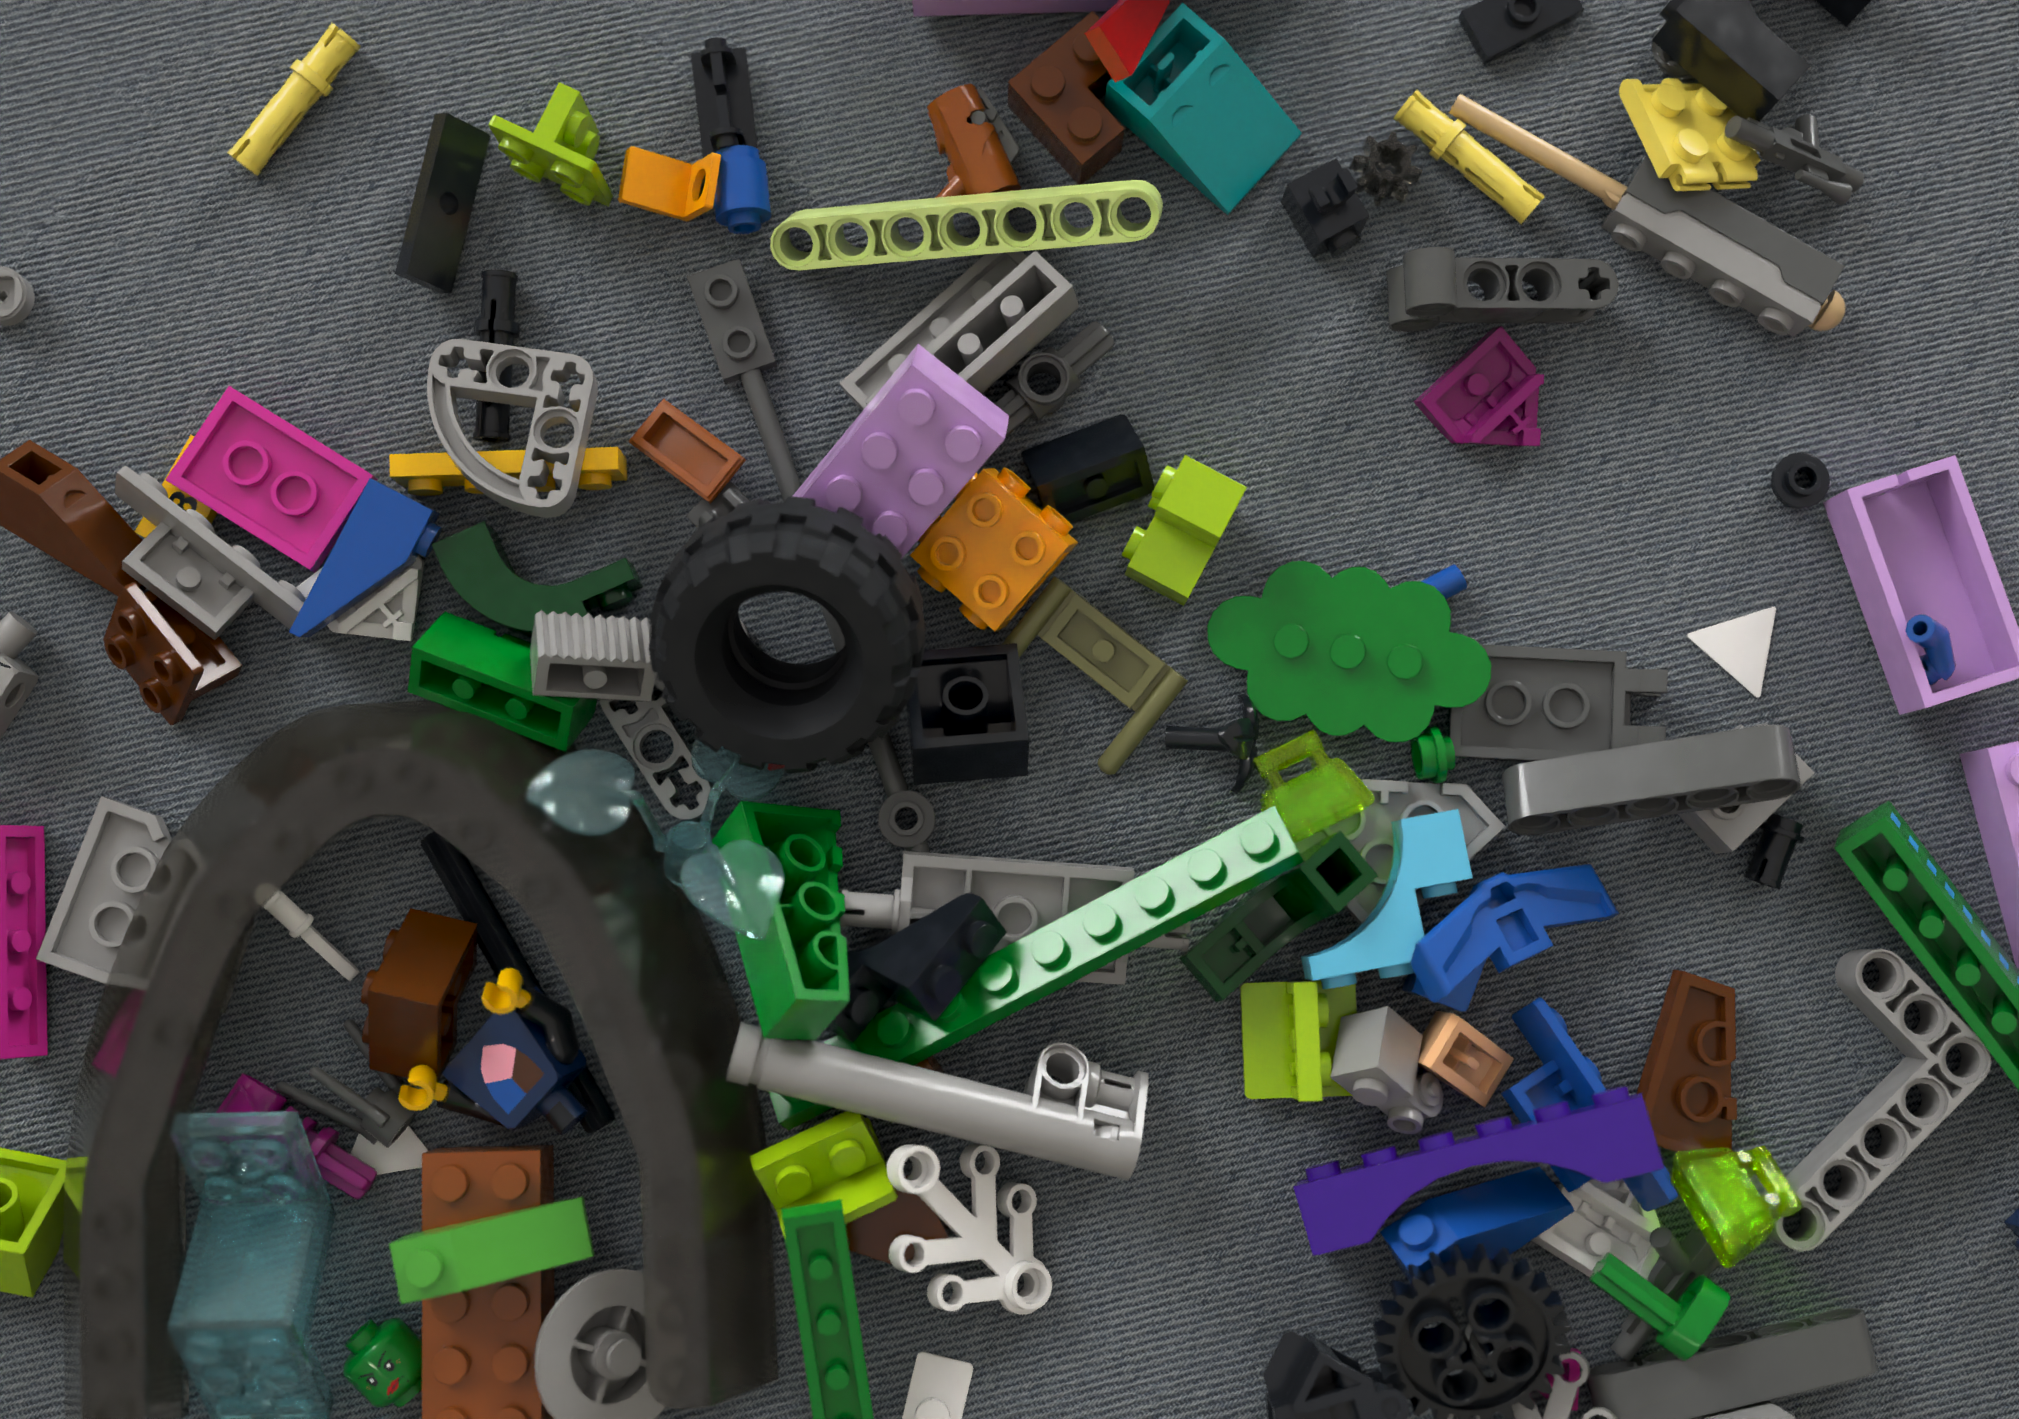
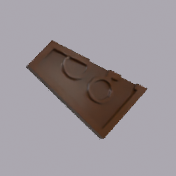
(1690, 1066)

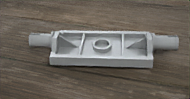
(1018, 892)

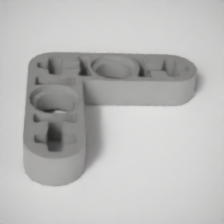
(634, 729)

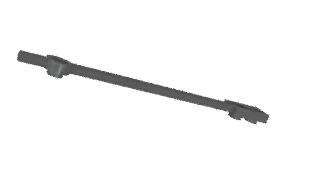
(743, 354)

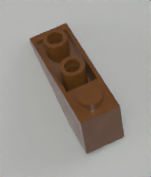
(64, 516)

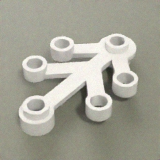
(975, 1232)

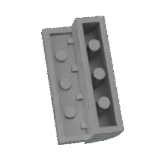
(976, 323)

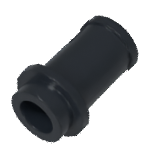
(1774, 850)

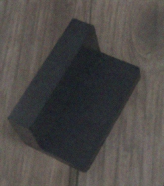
(1090, 469)

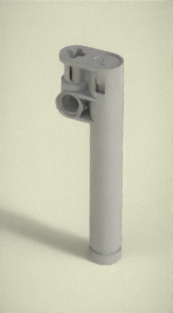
(1084, 1124)

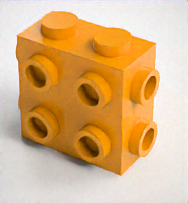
(993, 548)

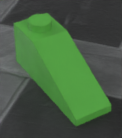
(490, 1249)

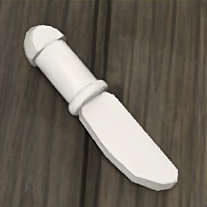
(300, 925)

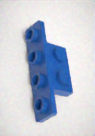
(1570, 1078)

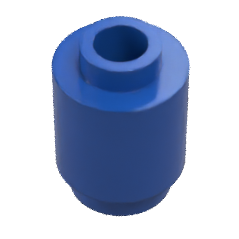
(742, 190)

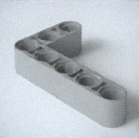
(1885, 1104)

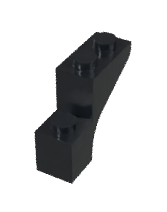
(920, 964)

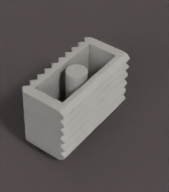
(591, 657)

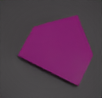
(1487, 395)

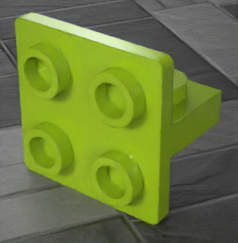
(558, 148)
(1292, 1038)
(825, 1165)

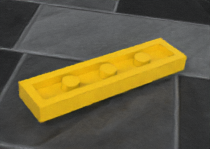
(429, 472)

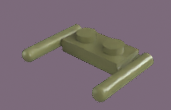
(1105, 655)

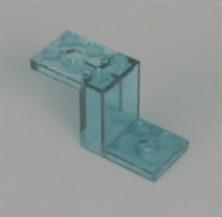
(253, 1266)

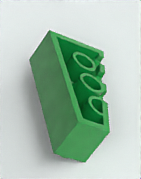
(802, 962)

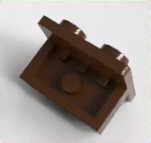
(165, 653)

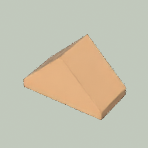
(1462, 1057)

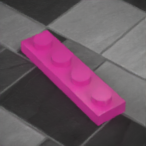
(21, 936)

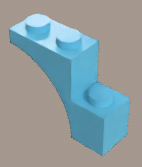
(1427, 856)

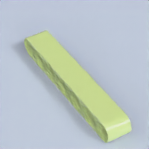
(943, 241)

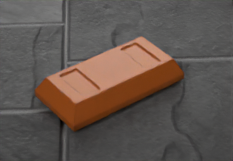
(687, 451)

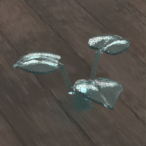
(730, 885)

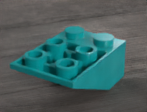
(1202, 110)

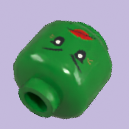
(385, 1362)

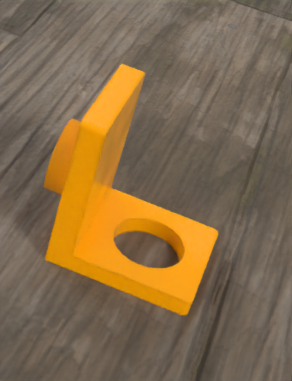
(668, 184)

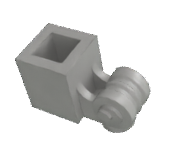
(1378, 1067)

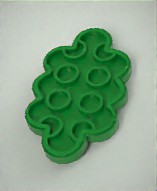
(1349, 651)

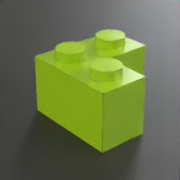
(1188, 522)

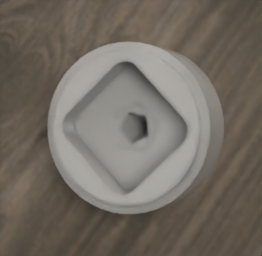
(15, 297)

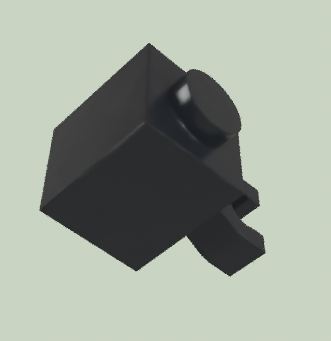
(1326, 209)

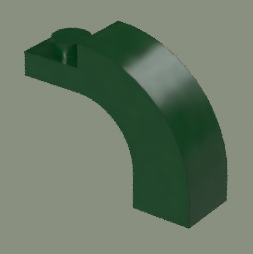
(487, 582)
(1278, 913)

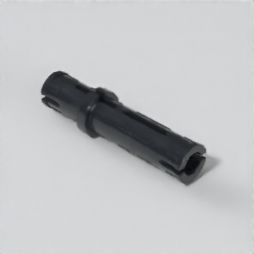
(497, 327)

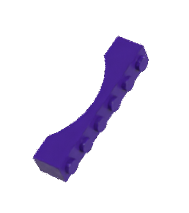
(1598, 1140)

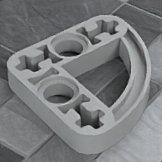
(538, 392)

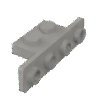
(194, 566)

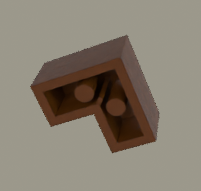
(1062, 107)
(418, 992)

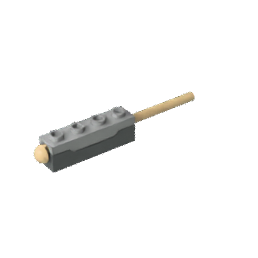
(1694, 235)

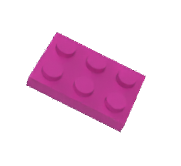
(270, 479)

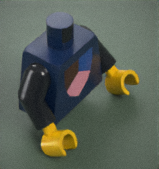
(512, 1065)

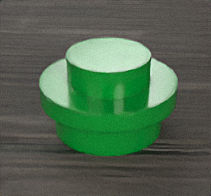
(1432, 755)

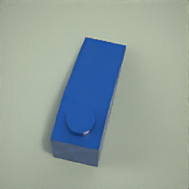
(373, 548)
(1493, 1213)

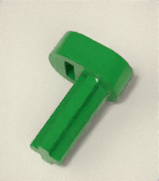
(1679, 1324)

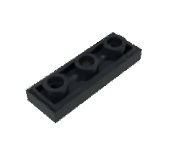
(442, 203)

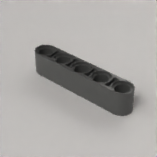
(1651, 780)
(1738, 1368)

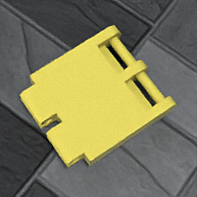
(1686, 135)

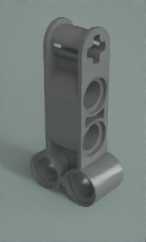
(1434, 289)

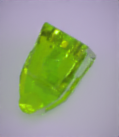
(1316, 797)
(1726, 1202)

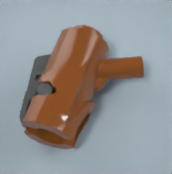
(974, 143)

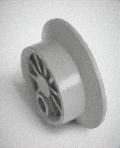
(595, 1351)

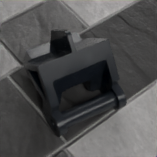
(1321, 1383)

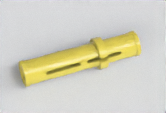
(301, 91)
(1470, 158)

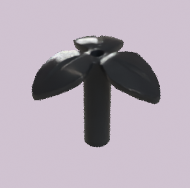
(1235, 737)

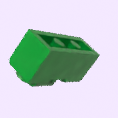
(491, 678)

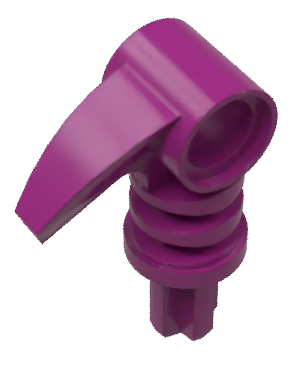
(334, 1163)

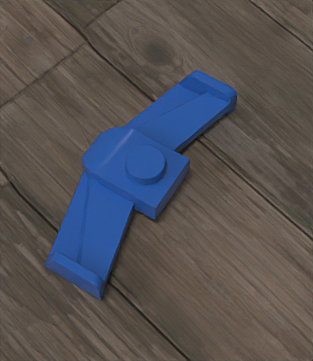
(1507, 923)

